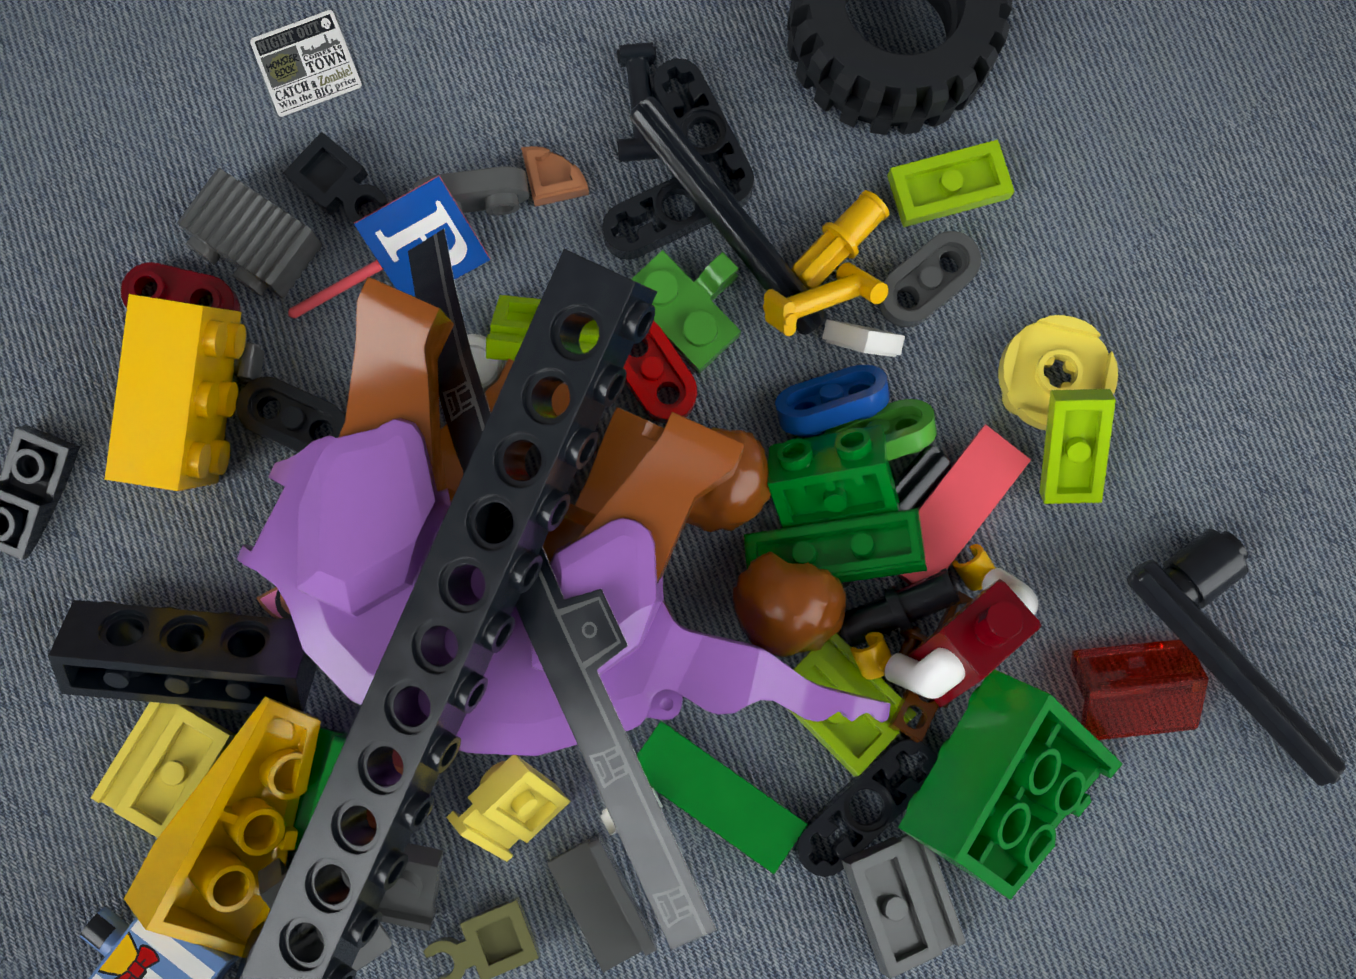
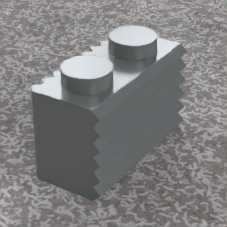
(248, 233)

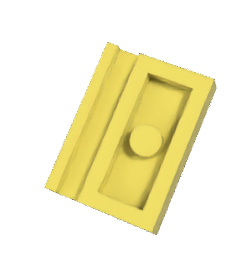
(161, 765)
(509, 806)

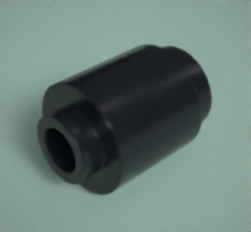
(1208, 565)

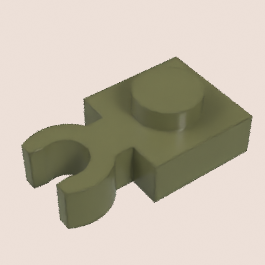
(493, 942)

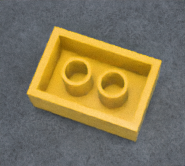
(174, 394)

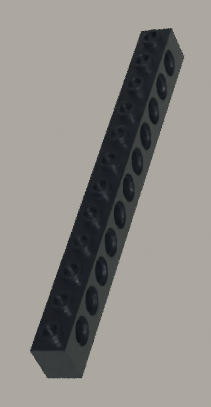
(444, 600)

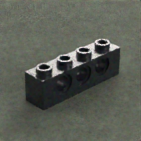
(180, 656)

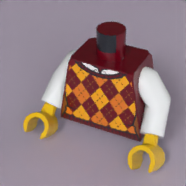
(965, 645)

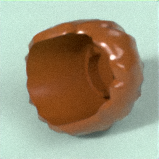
(738, 497)
(788, 605)

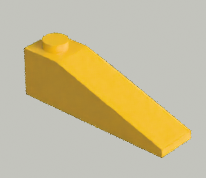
(238, 820)

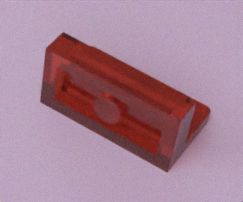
(1139, 688)

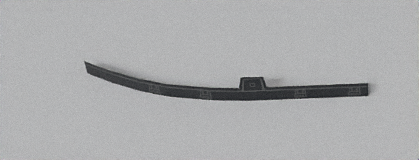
(570, 640)

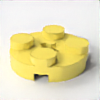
(1037, 347)

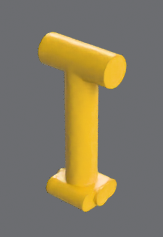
(850, 283)

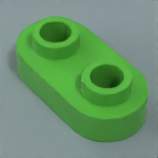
(906, 423)

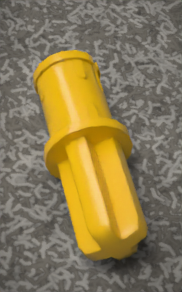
(840, 239)

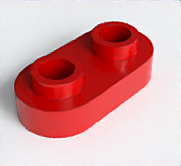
(659, 369)

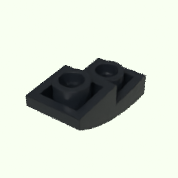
(31, 487)

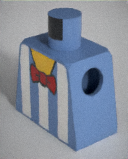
(143, 954)

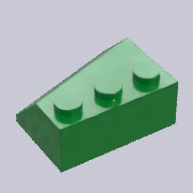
(1006, 783)

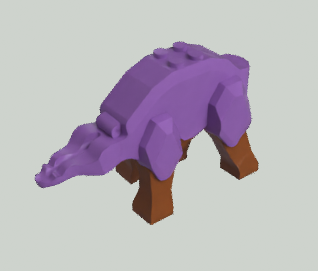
(371, 504)

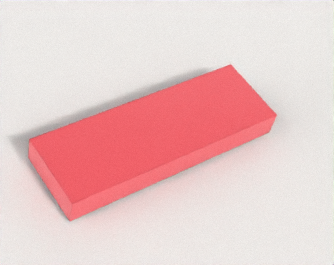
(966, 498)

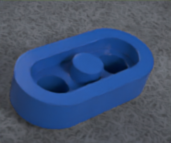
(832, 400)

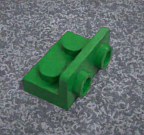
(832, 477)

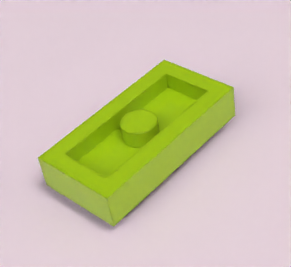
(950, 183)
(1077, 446)

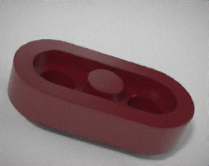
(178, 285)

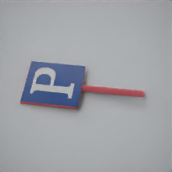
(402, 226)

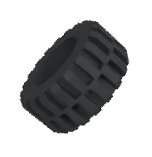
(889, 86)

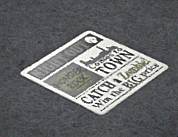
(305, 63)

